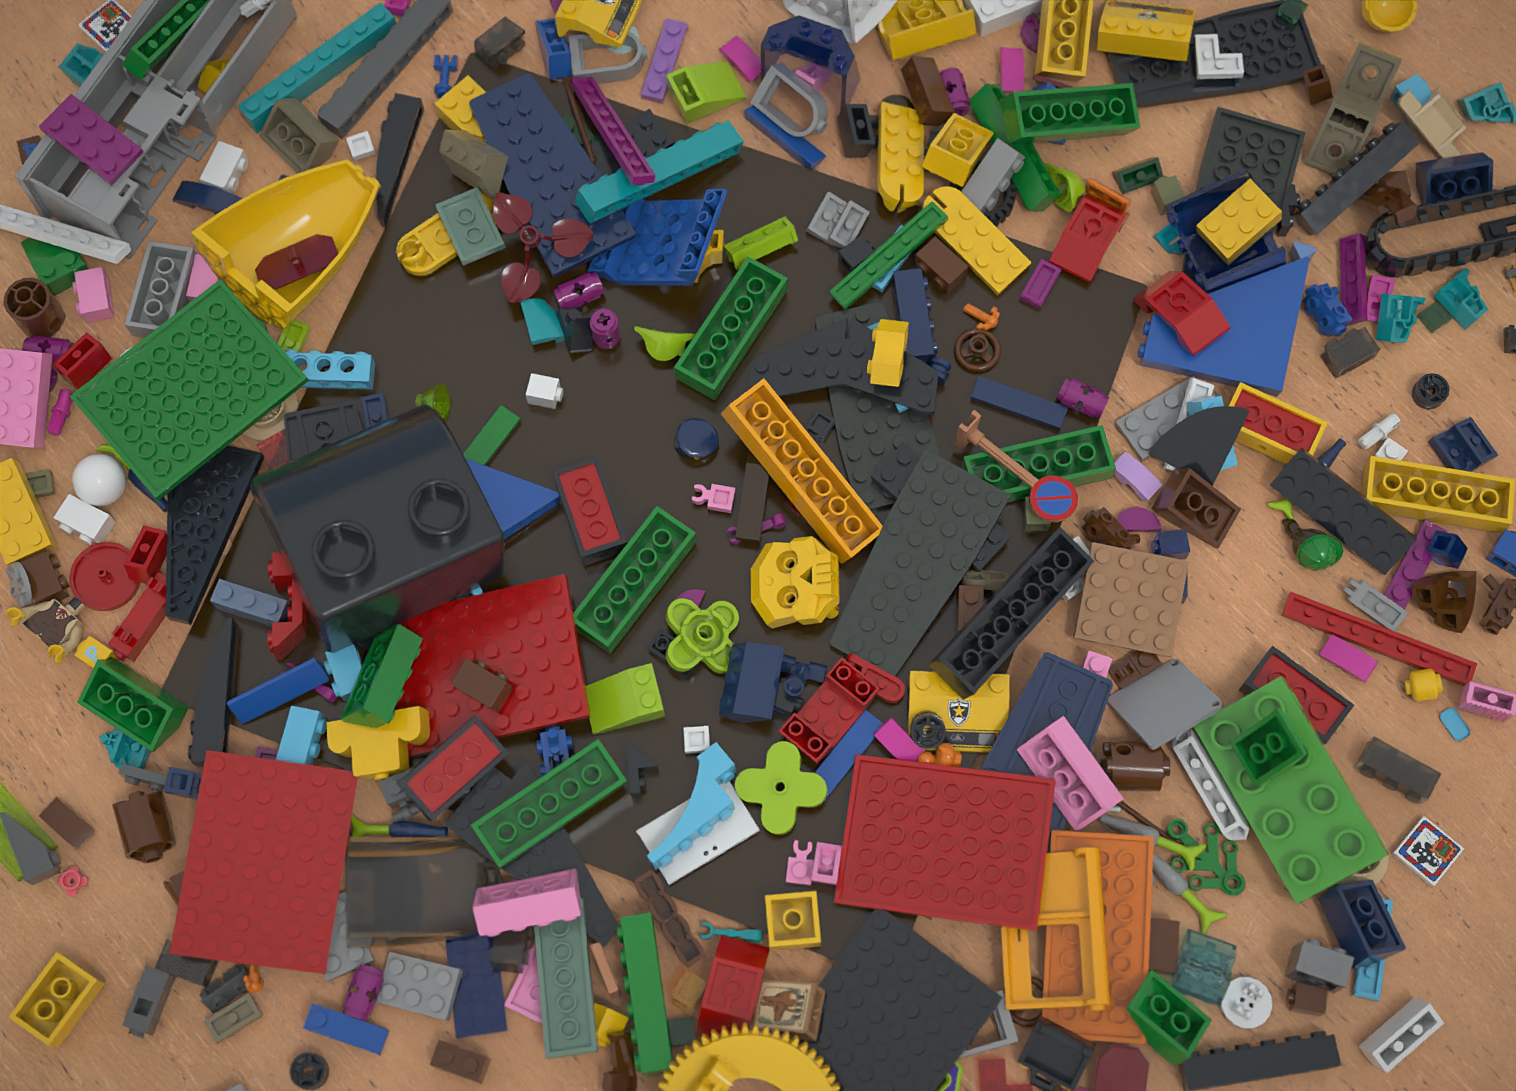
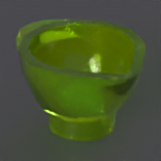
(436, 397)

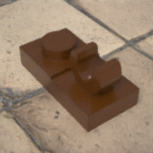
(1133, 668)

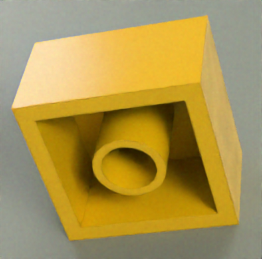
(793, 921)

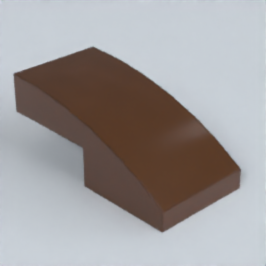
(66, 823)

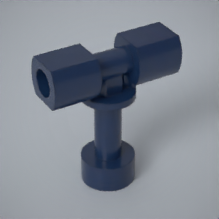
(799, 673)

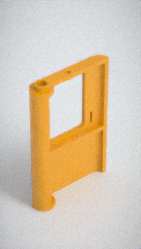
(1068, 897)

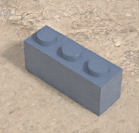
(249, 603)

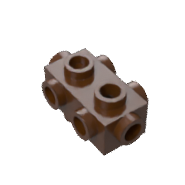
(1106, 530)
(1501, 606)

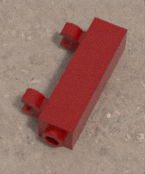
(142, 621)

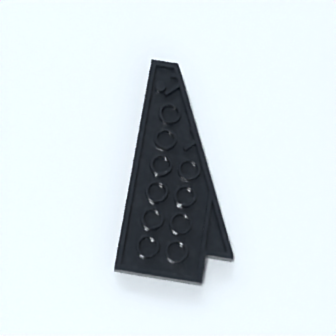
(200, 524)
(549, 856)

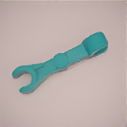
(750, 935)

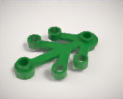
(1209, 860)

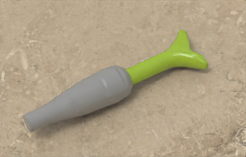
(1129, 827)
(1179, 886)

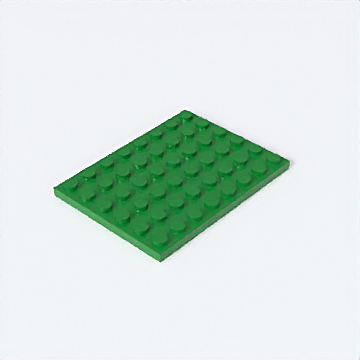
(189, 389)

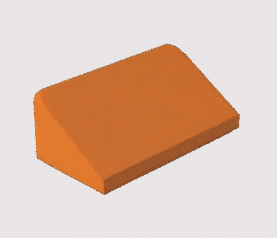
(1107, 194)

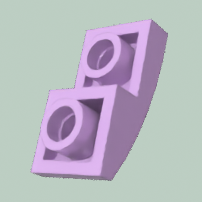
(1136, 475)

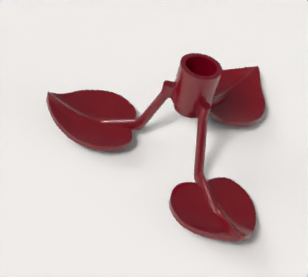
(569, 236)

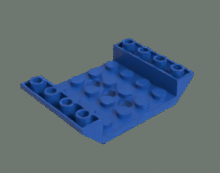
(653, 222)

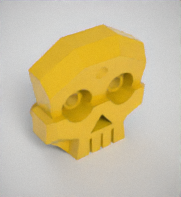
(776, 583)

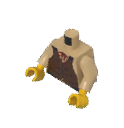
(52, 624)

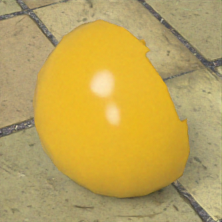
(1389, 14)

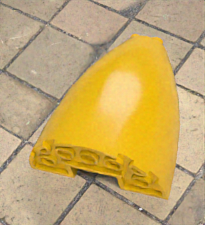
(321, 201)

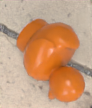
(944, 755)

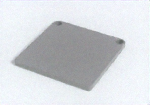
(1164, 703)

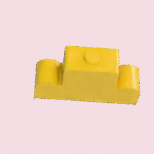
(380, 750)

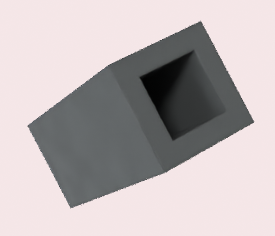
(148, 1002)

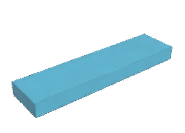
(1369, 978)

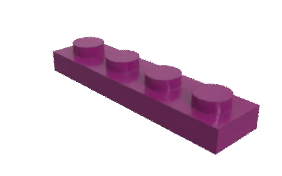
(1353, 277)
(1412, 565)

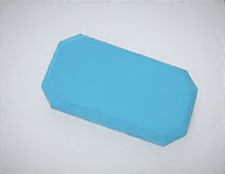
(1455, 724)

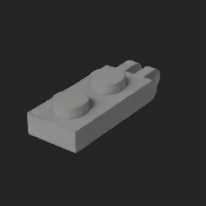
(1375, 604)

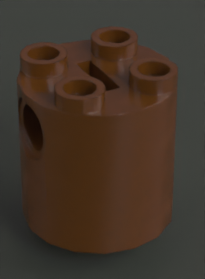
(34, 307)
(1135, 765)
(144, 826)

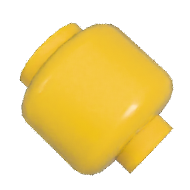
(1423, 685)

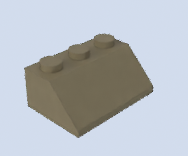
(298, 135)
(473, 161)

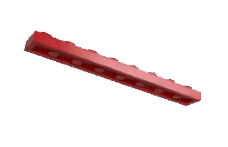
(1378, 639)

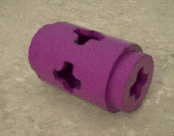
(956, 90)
(588, 283)
(605, 328)
(50, 345)
(1092, 402)
(366, 980)

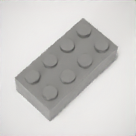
(159, 287)

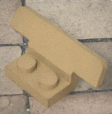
(1435, 120)

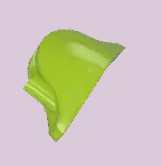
(1069, 185)
(664, 345)

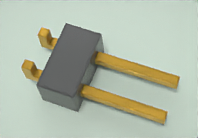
(1509, 274)

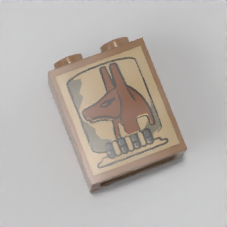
(790, 1007)

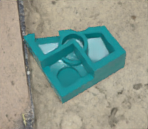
(1488, 105)
(1462, 299)
(1397, 317)
(541, 321)

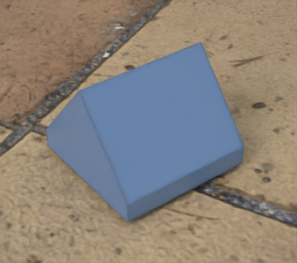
(1301, 250)

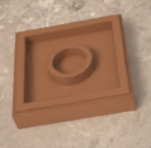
(606, 970)

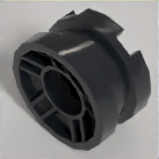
(1428, 382)
(920, 737)
(308, 1060)

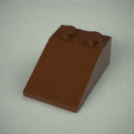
(1196, 506)

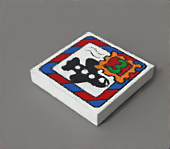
(105, 24)
(1428, 851)

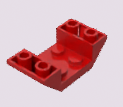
(1088, 237)
(1185, 309)
(286, 635)
(830, 711)
(732, 986)

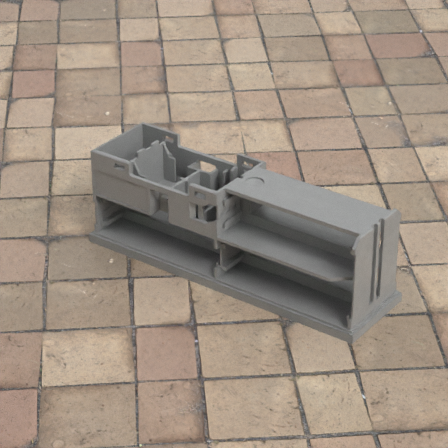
(163, 109)

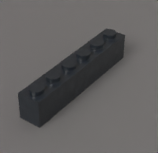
(1355, 178)
(1260, 1062)

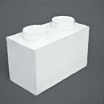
(225, 167)
(83, 519)

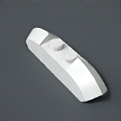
(1211, 785)

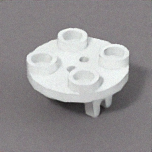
(1239, 1012)

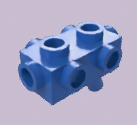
(1326, 309)
(554, 748)

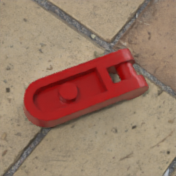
(891, 687)

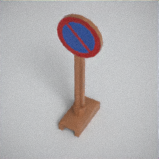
(1050, 497)

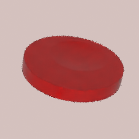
(100, 577)

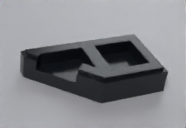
(820, 425)

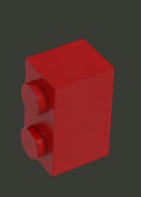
(82, 361)
(146, 554)

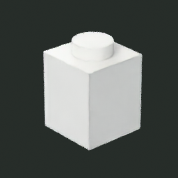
(544, 391)

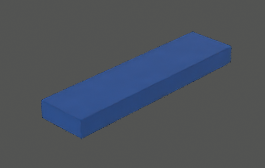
(844, 754)

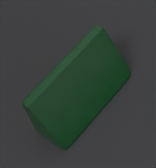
(1138, 174)

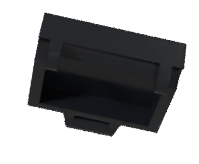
(1056, 1055)

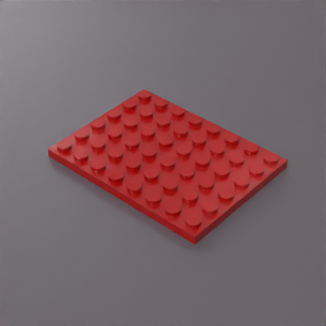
(513, 630)
(946, 842)
(264, 863)

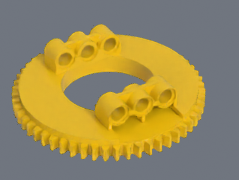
(748, 1055)

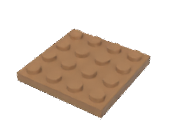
(1131, 600)

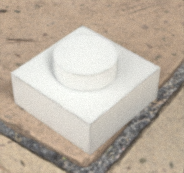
(360, 146)
(1391, 450)
(696, 739)

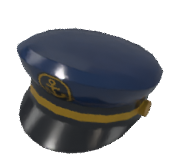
(695, 439)

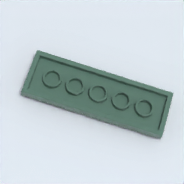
(566, 988)

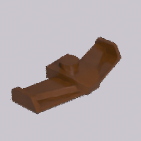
(1386, 199)
(624, 1073)

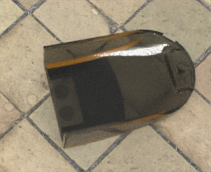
(412, 889)

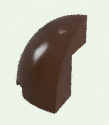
(1447, 598)

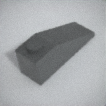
(33, 856)

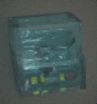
(1204, 967)

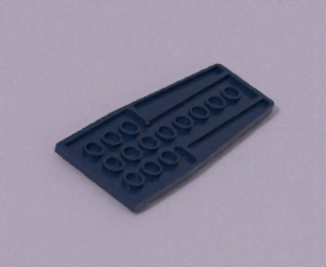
(545, 167)
(1052, 692)

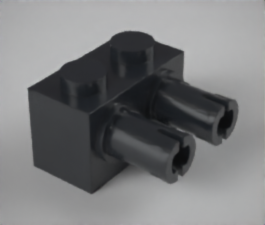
(856, 130)

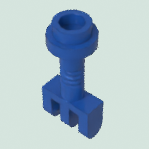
(445, 68)

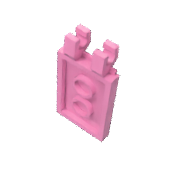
(526, 993)

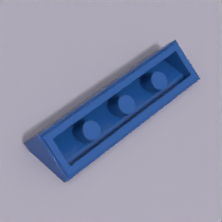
(795, 146)
(278, 690)

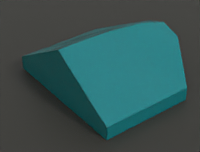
(80, 63)

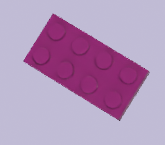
(91, 139)

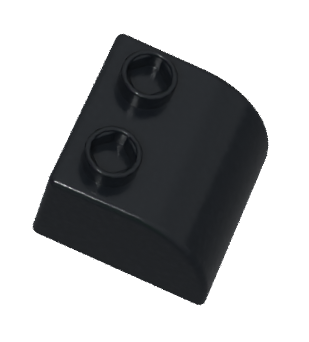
(381, 526)

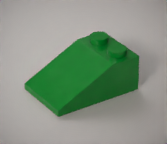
(53, 264)
(1268, 748)
(1167, 1019)

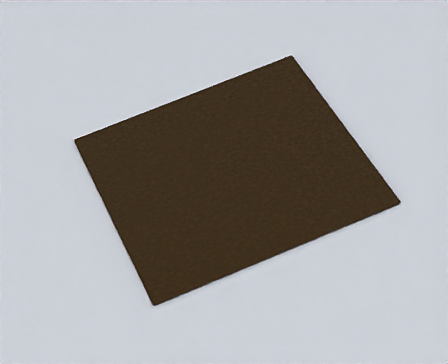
(627, 413)

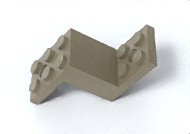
(1353, 108)

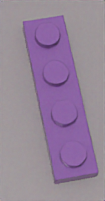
(664, 60)

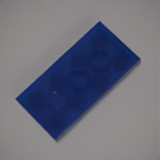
(480, 992)

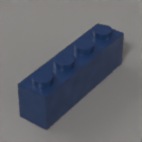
(914, 308)

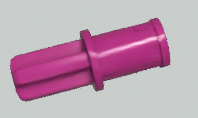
(60, 412)

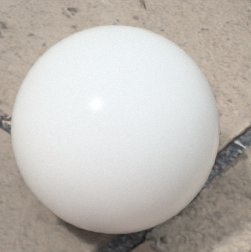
(99, 480)

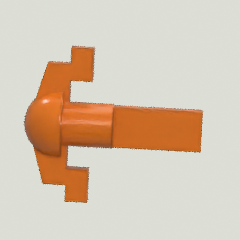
(989, 320)
(252, 981)

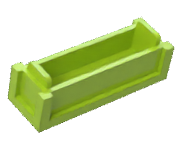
(761, 241)

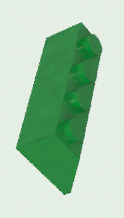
(382, 678)
(132, 704)

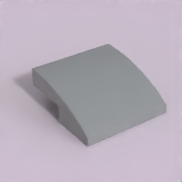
(837, 221)

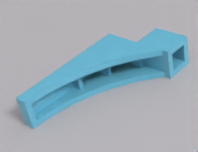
(705, 809)

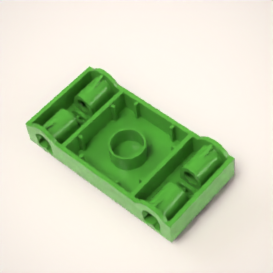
(1306, 813)

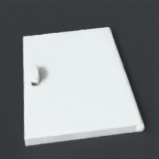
(723, 836)

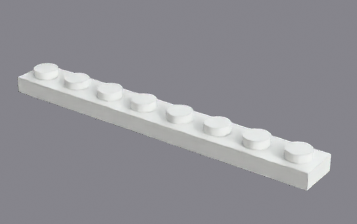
(63, 235)

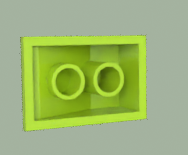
(624, 699)

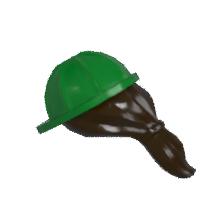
(1313, 547)

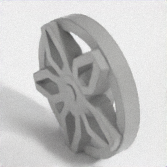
(20, 584)

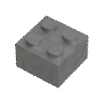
(1319, 965)

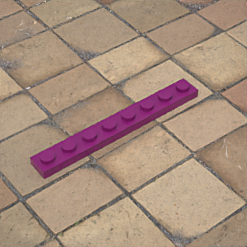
(613, 131)

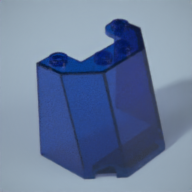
(815, 44)
(1203, 260)

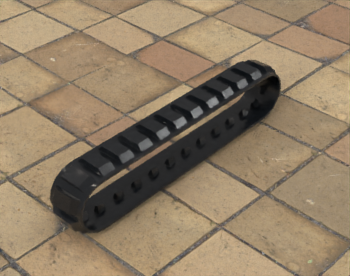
(1394, 266)

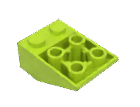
(704, 89)

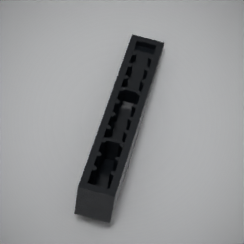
(395, 148)
(212, 713)

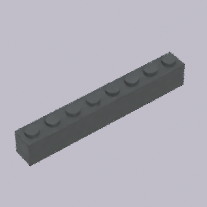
(383, 65)

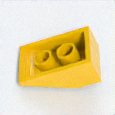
(957, 149)

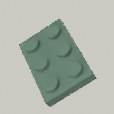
(470, 226)

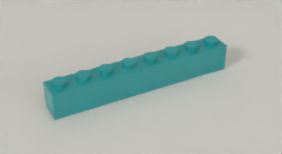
(319, 65)
(669, 166)

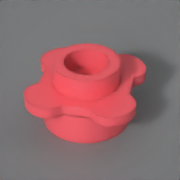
(65, 881)

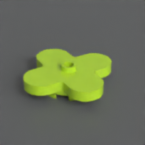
(688, 623)
(800, 790)

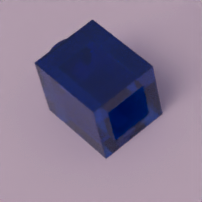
(1171, 544)
(1447, 549)

